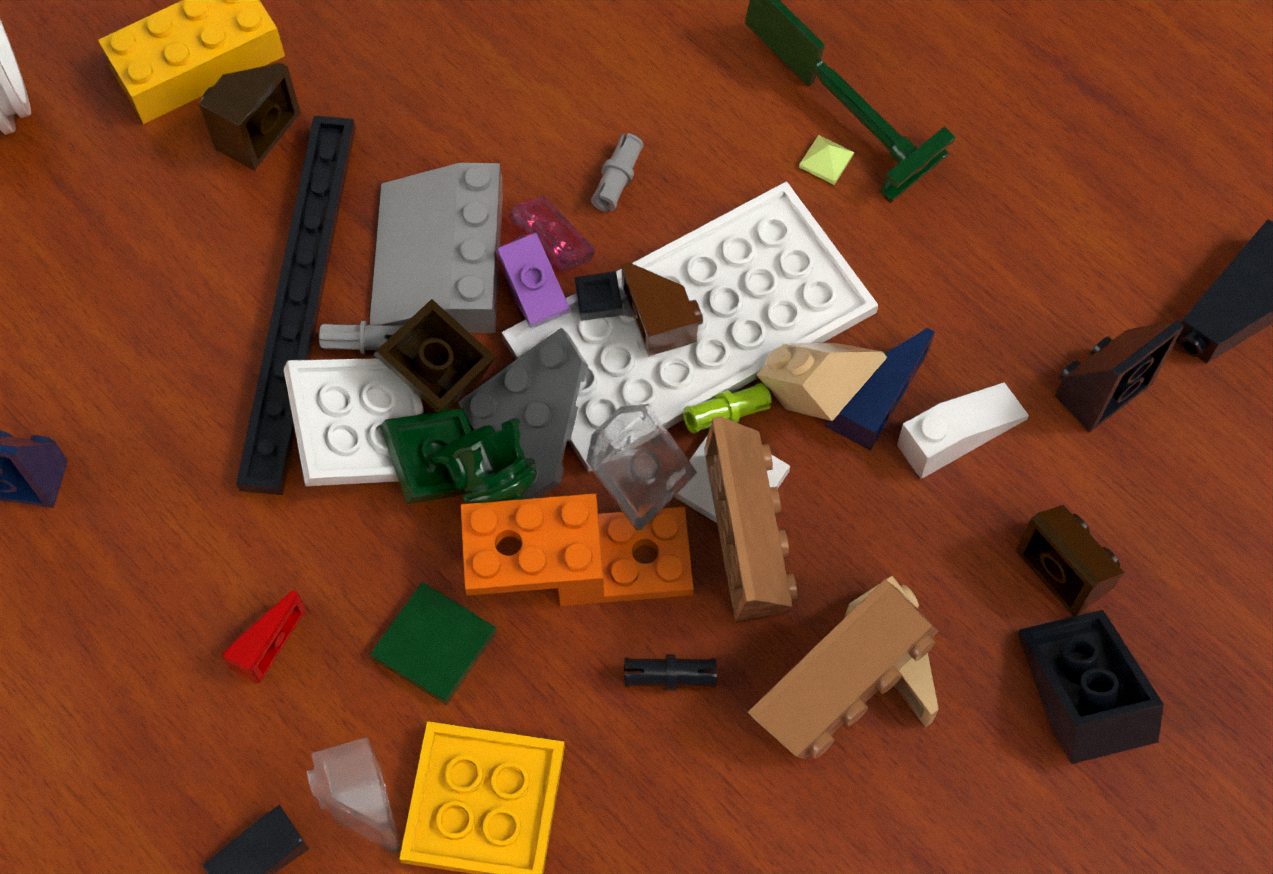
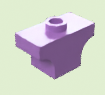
(532, 281)

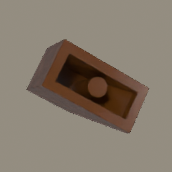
(660, 309)

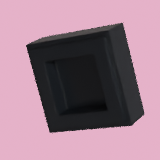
(598, 296)

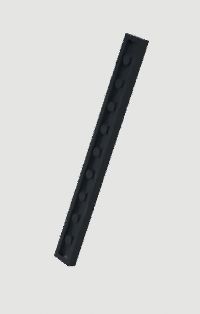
(296, 303)

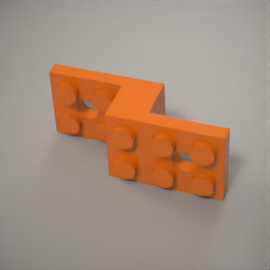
(574, 551)

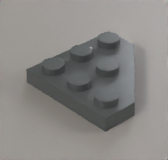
(543, 395)

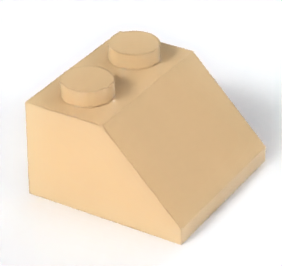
(818, 376)

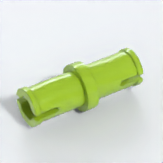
(727, 405)

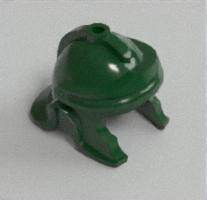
(489, 464)

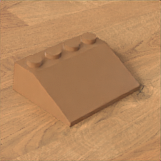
(747, 521)

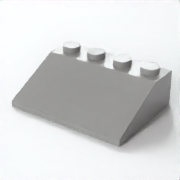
(441, 245)

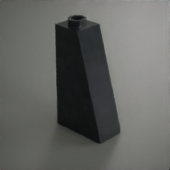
(1235, 303)

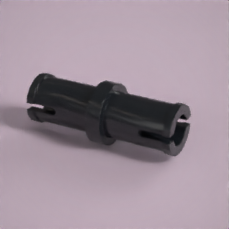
(670, 672)

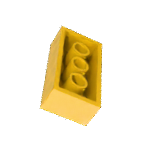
(187, 50)

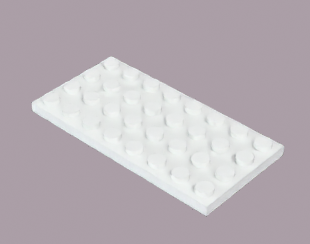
(760, 283)

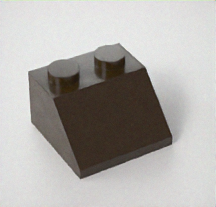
(250, 112)
(436, 357)
(1068, 558)

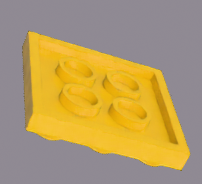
(482, 801)

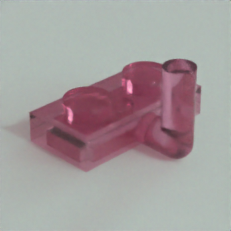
(559, 238)

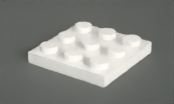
(339, 418)

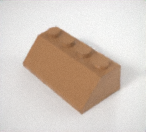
(845, 672)

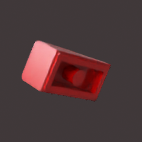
(260, 645)

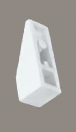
(958, 427)

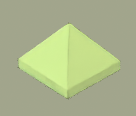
(826, 159)

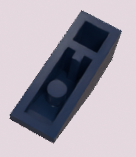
(877, 399)

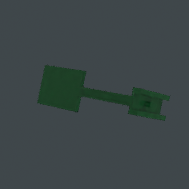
(803, 55)

